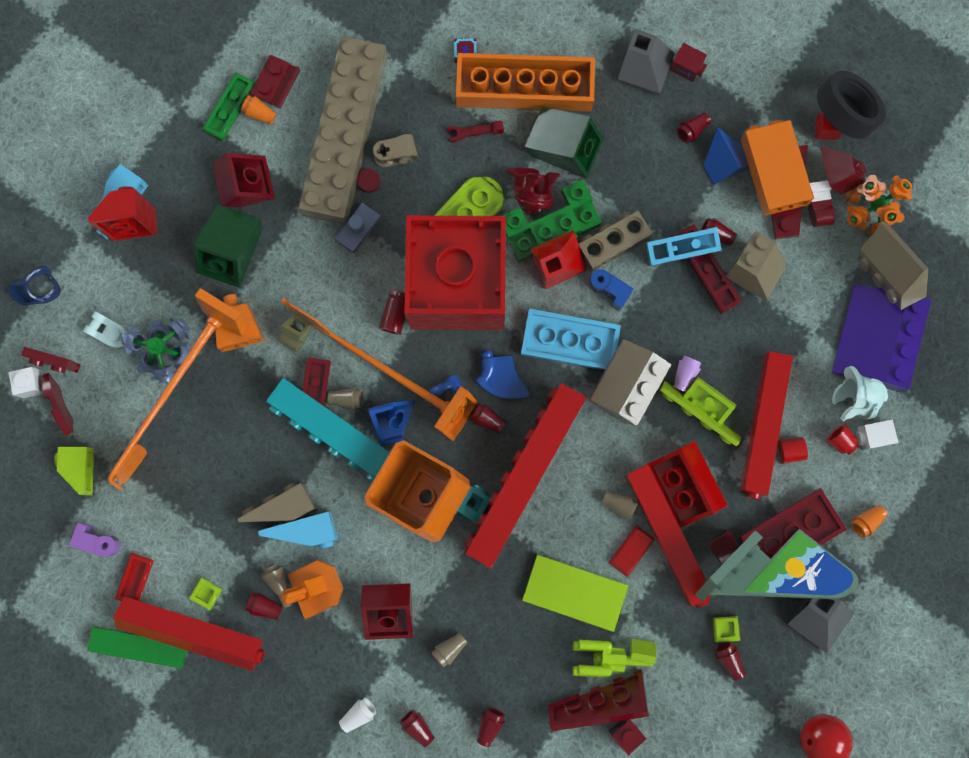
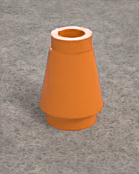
(257, 110)
(869, 521)

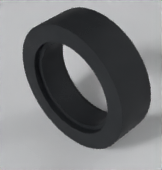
(841, 115)

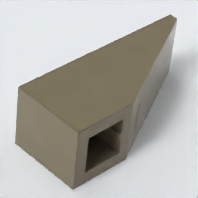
(288, 506)

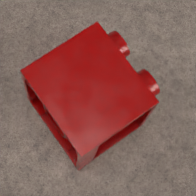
(455, 272)

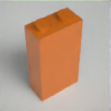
(776, 167)

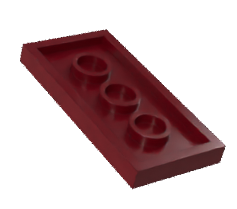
(810, 514)

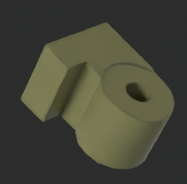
(292, 336)

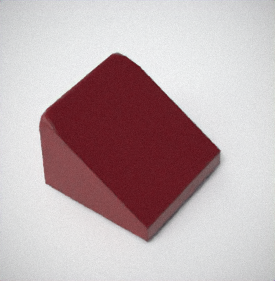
(723, 546)

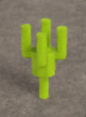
(605, 659)

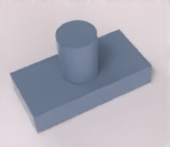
(358, 227)

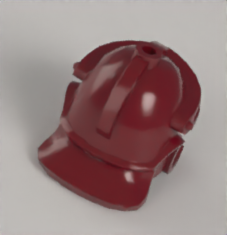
(533, 189)

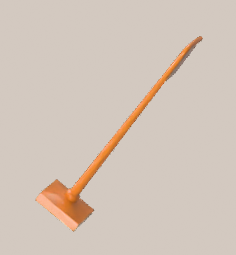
(219, 315)
(453, 413)

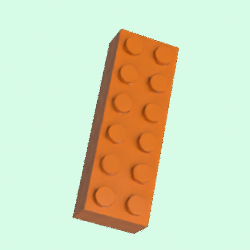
(525, 82)

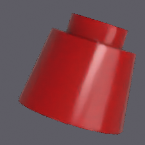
(843, 440)

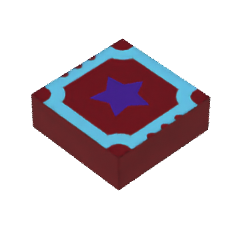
(464, 46)

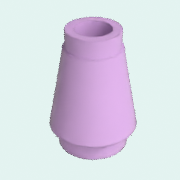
(686, 373)

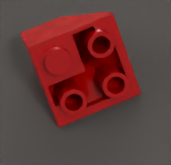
(558, 259)

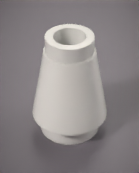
(358, 715)

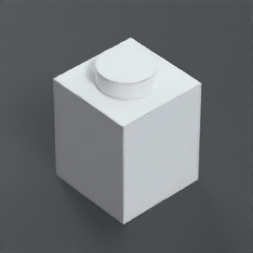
(26, 382)
(876, 434)

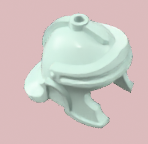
(866, 393)

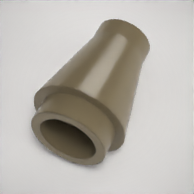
(347, 398)
(620, 504)
(449, 649)

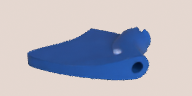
(499, 377)

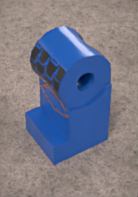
(611, 286)

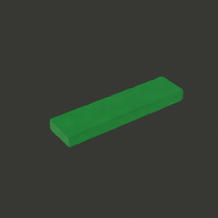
(134, 647)

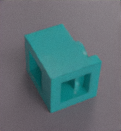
(481, 500)

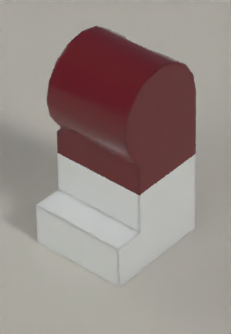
(821, 207)

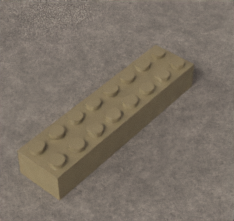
(343, 130)

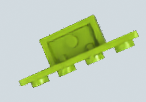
(706, 405)

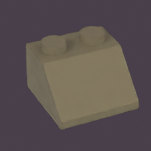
(758, 266)

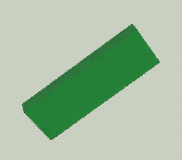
(228, 107)

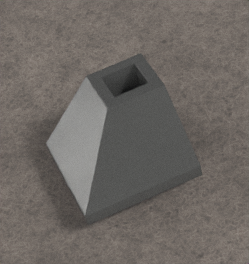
(646, 62)
(820, 620)

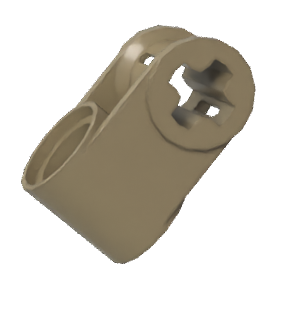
(398, 151)

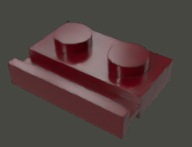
(275, 81)
(57, 363)

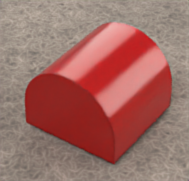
(793, 450)

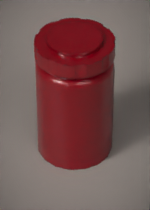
(393, 314)

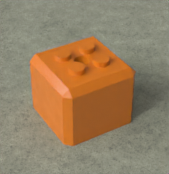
(405, 479)

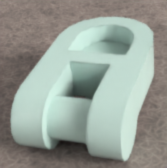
(111, 333)

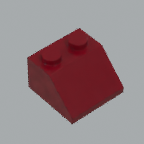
(242, 179)
(387, 611)

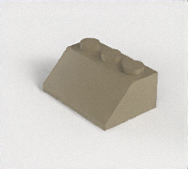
(894, 267)
(629, 382)

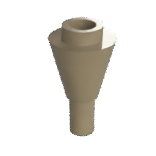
(275, 579)

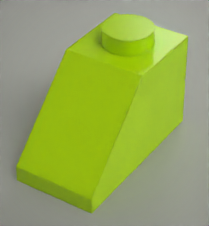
(76, 467)

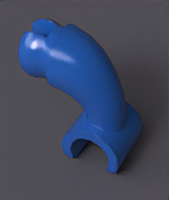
(452, 384)

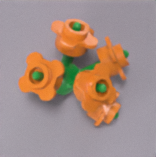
(872, 192)

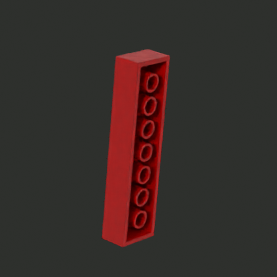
(526, 474)

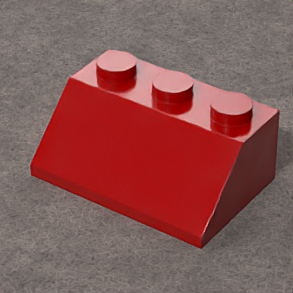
(124, 215)
(687, 484)

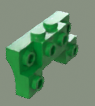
(576, 216)

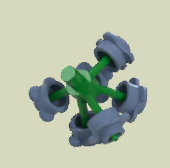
(156, 345)

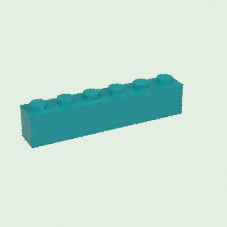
(328, 428)

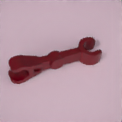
(494, 128)

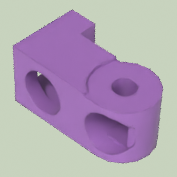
(94, 543)

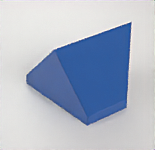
(724, 158)
(391, 421)

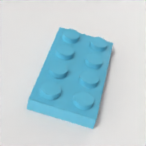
(570, 339)

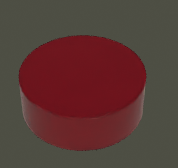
(369, 180)

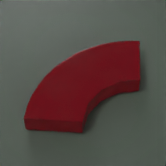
(60, 413)

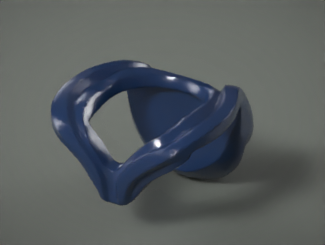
(21, 293)

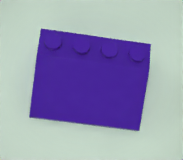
(881, 338)

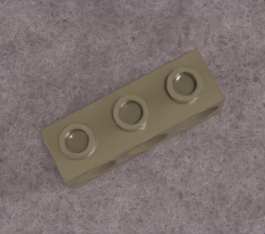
(609, 251)

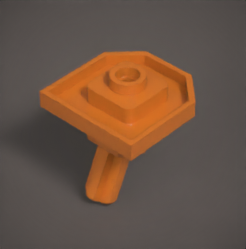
(314, 587)

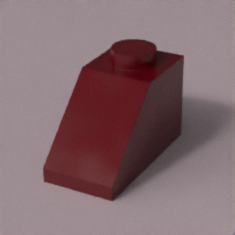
(842, 170)

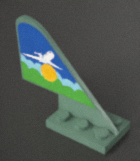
(795, 571)

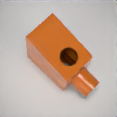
(227, 339)

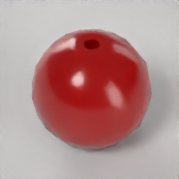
(826, 737)

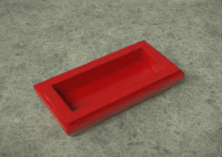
(631, 551)
(134, 577)

